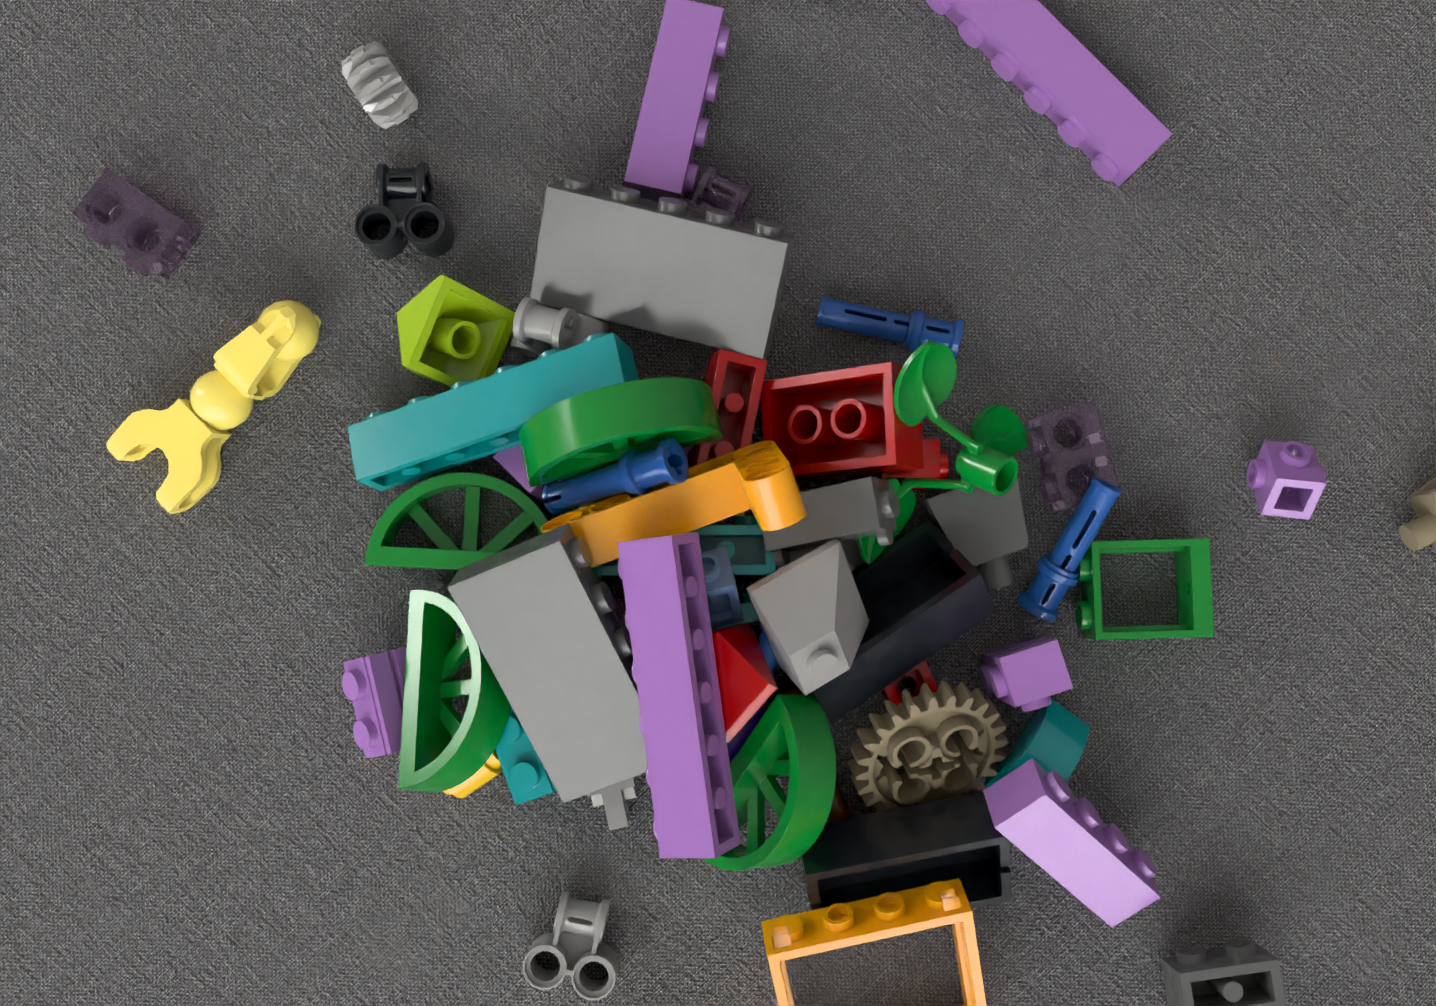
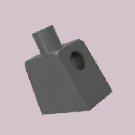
(982, 528)

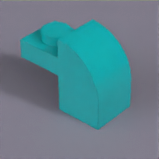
(1049, 737)

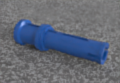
(888, 325)
(632, 474)
(1058, 574)

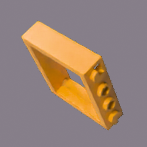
(873, 920)

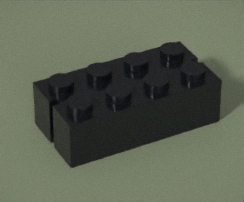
(916, 603)
(910, 850)

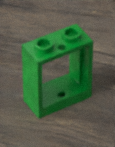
(1192, 590)

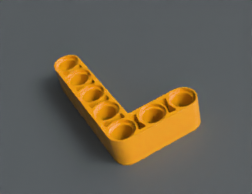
(716, 489)

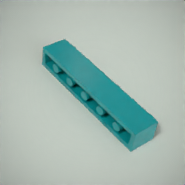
(480, 414)

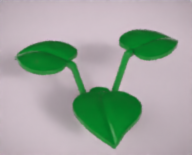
(984, 460)

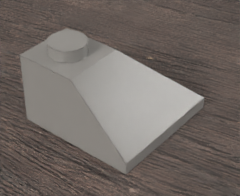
(812, 616)

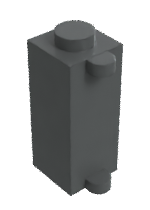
(838, 512)

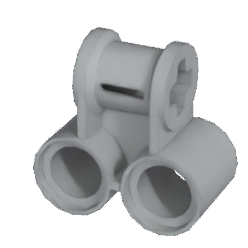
(546, 328)
(575, 942)

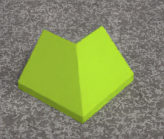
(452, 333)

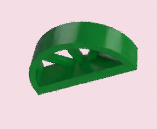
(610, 420)
(449, 554)
(428, 721)
(791, 742)

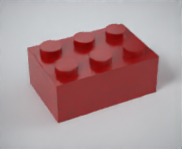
(840, 423)

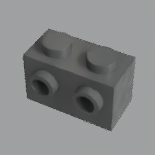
(1223, 977)

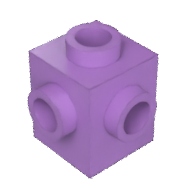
(1286, 479)

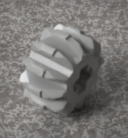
(379, 85)

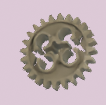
(921, 740)

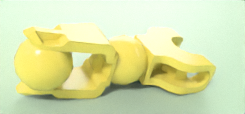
(195, 429)

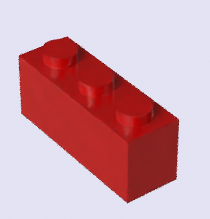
(736, 388)

